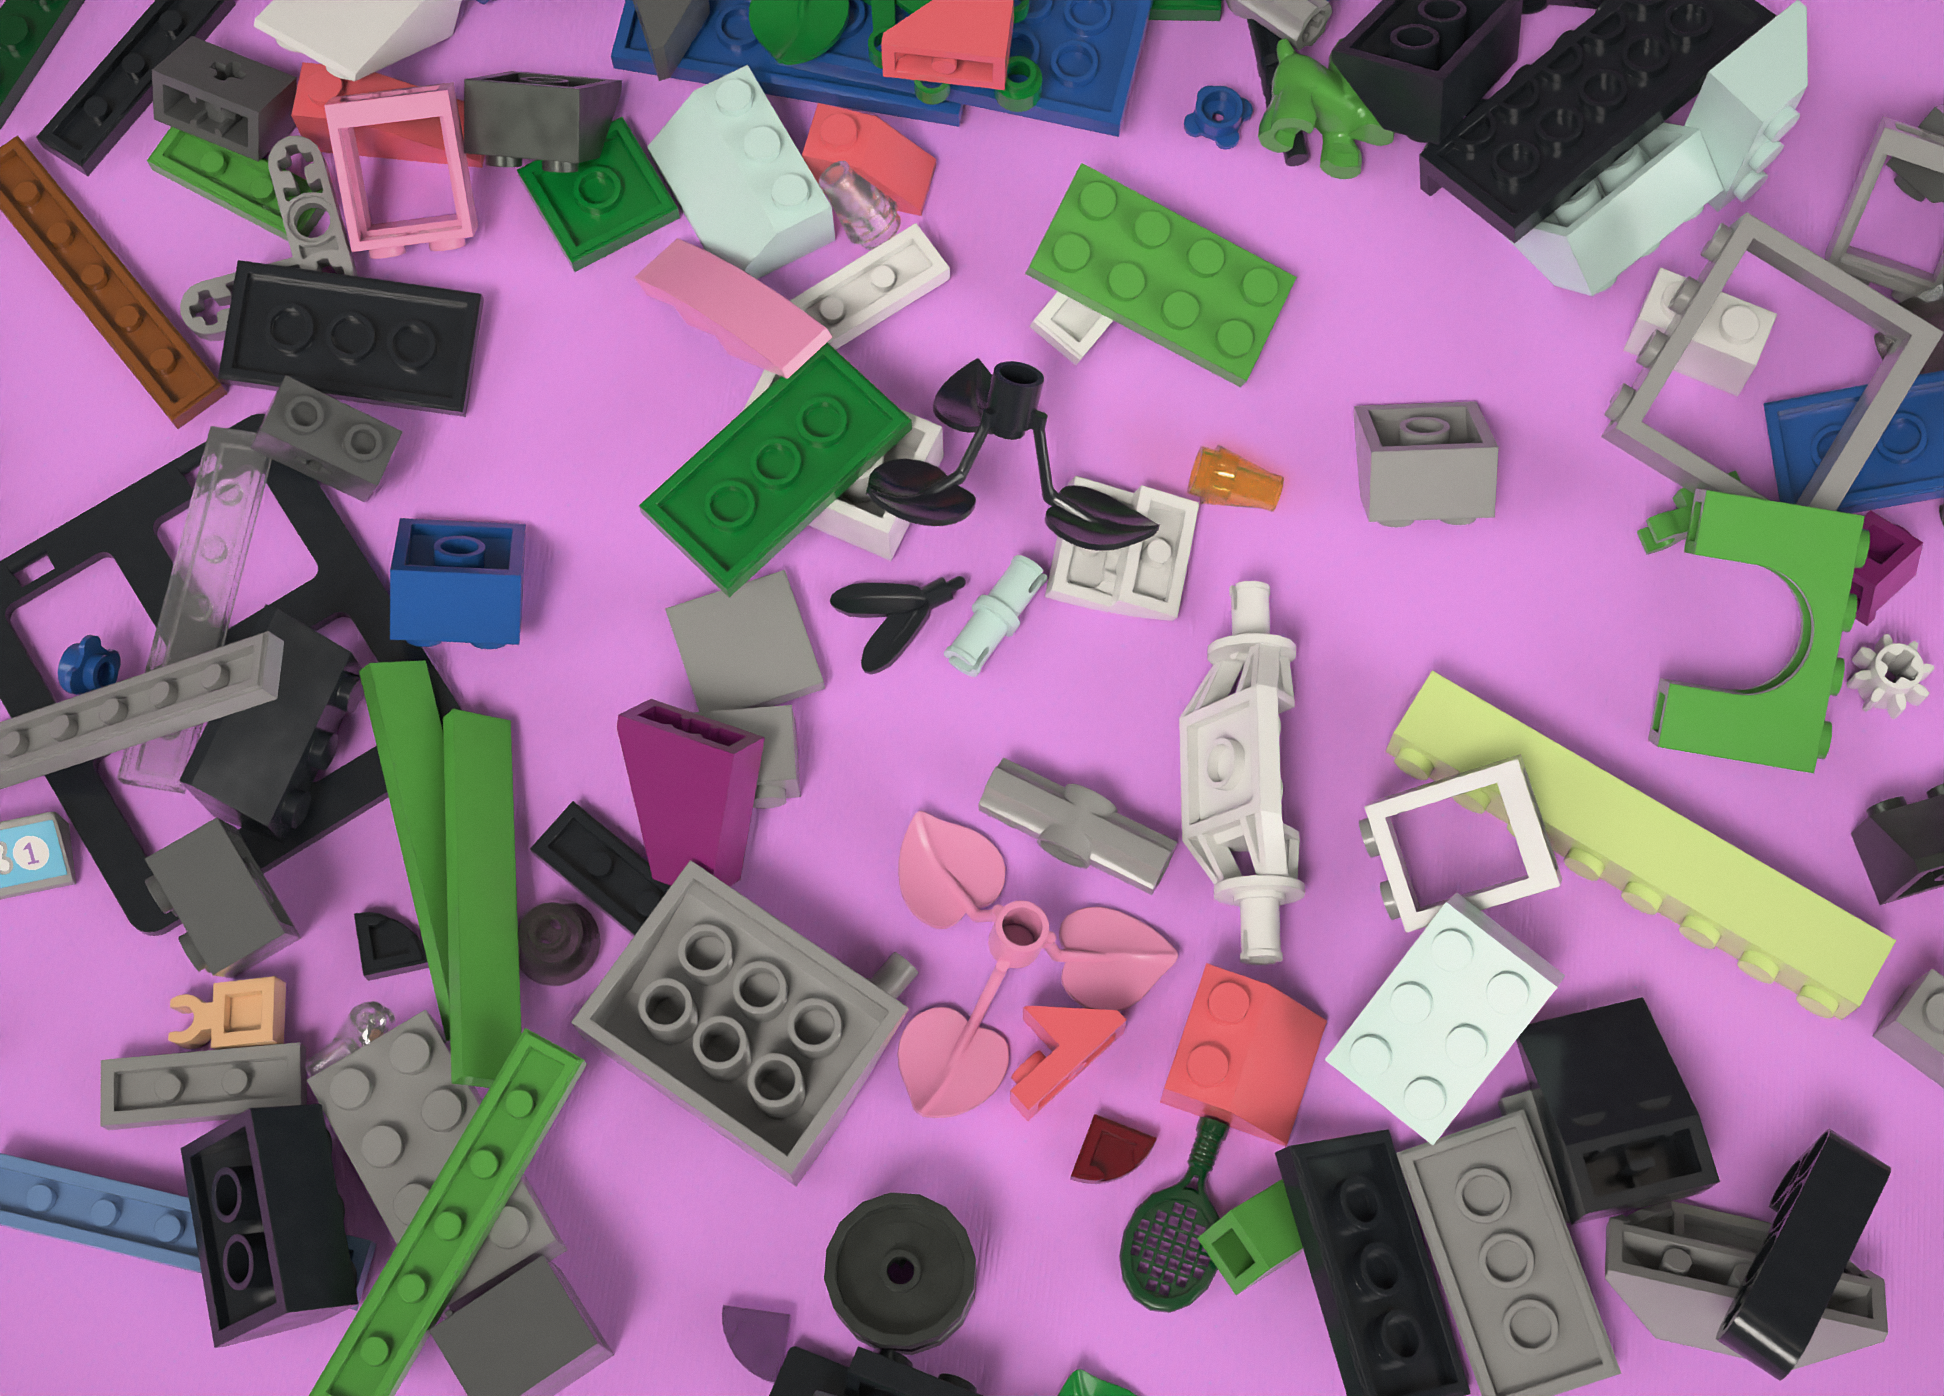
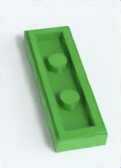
(228, 180)

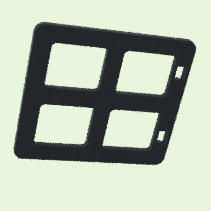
(127, 530)

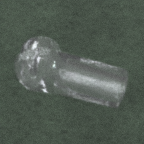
(361, 1027)

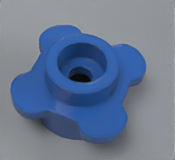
(1219, 101)
(88, 666)

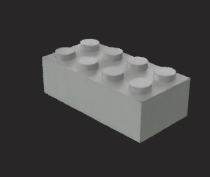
(400, 1126)

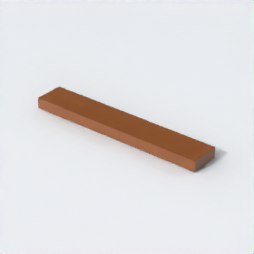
(104, 288)

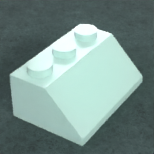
(1752, 103)
(742, 177)
(1624, 211)

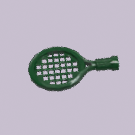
(1201, 1162)

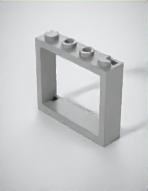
(1911, 348)

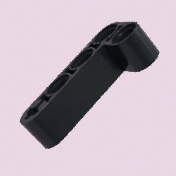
(1816, 1228)

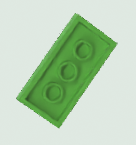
(1161, 275)

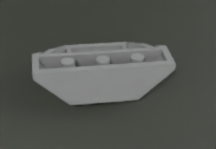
(1687, 1262)

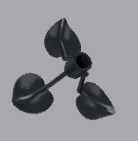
(1007, 408)

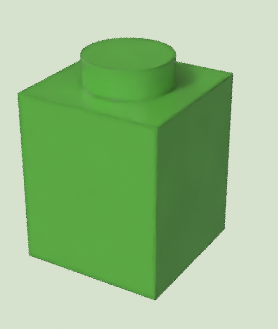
(1254, 1238)

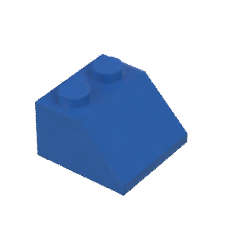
(457, 583)

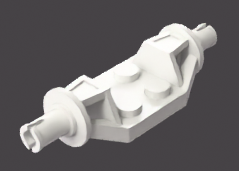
(1234, 773)

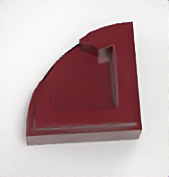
(1110, 1152)

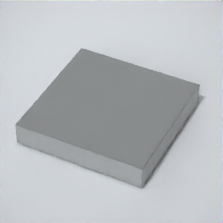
(746, 646)

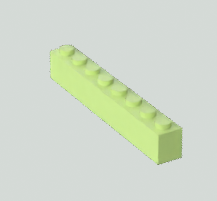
(1650, 852)

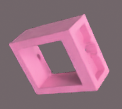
(389, 106)

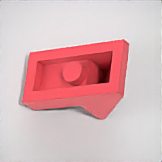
(1075, 1040)

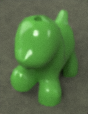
(1318, 97)

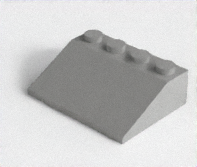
(741, 1022)

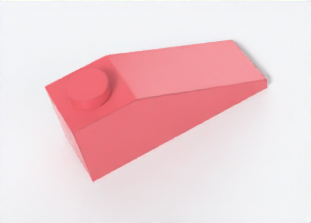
(401, 140)

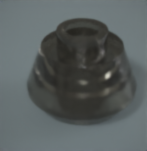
(569, 950)

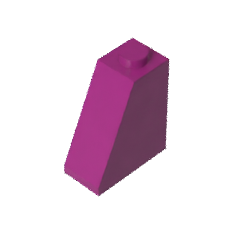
(690, 788)

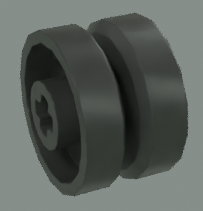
(910, 1314)

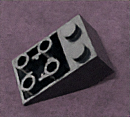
(1614, 1111)

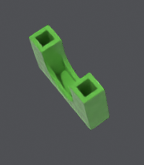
(1785, 716)

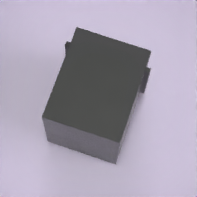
(522, 1336)

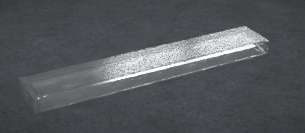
(202, 587)

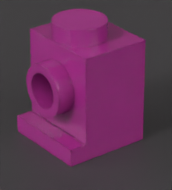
(1888, 566)

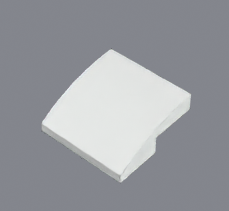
(1135, 579)

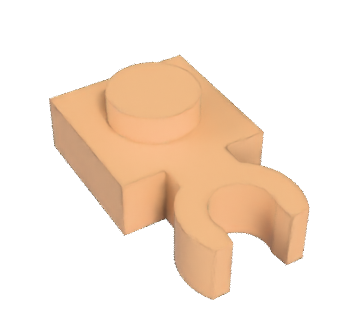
(240, 1015)

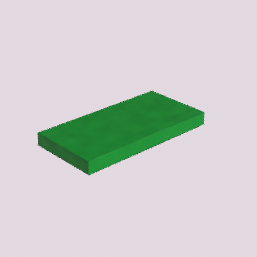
(775, 468)

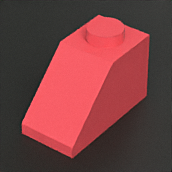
(952, 43)
(873, 152)

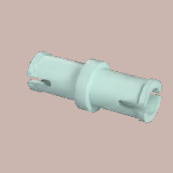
(995, 615)

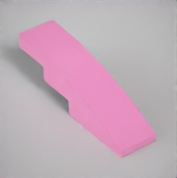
(734, 307)

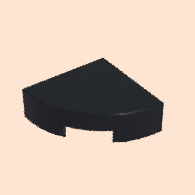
(387, 946)

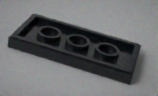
(352, 337)
(1371, 1268)

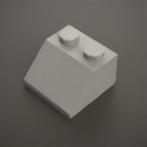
(1425, 463)

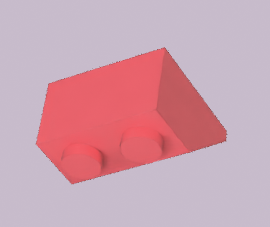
(1244, 1055)

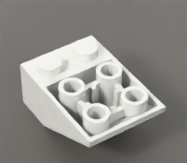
(358, 35)

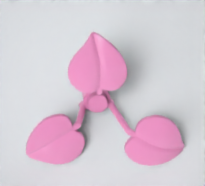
(1106, 954)

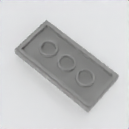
(1507, 1261)

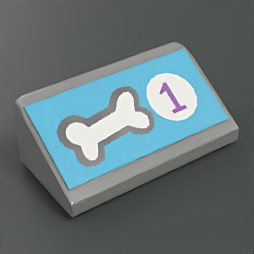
(35, 855)

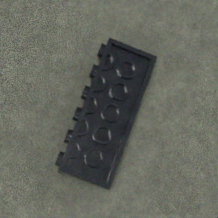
(1583, 106)

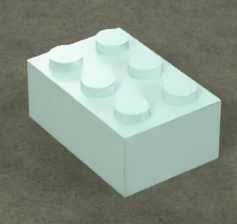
(1444, 1017)

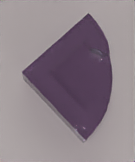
(757, 1339)

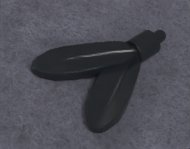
(905, 609)

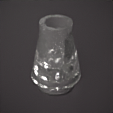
(862, 208)

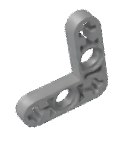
(307, 253)

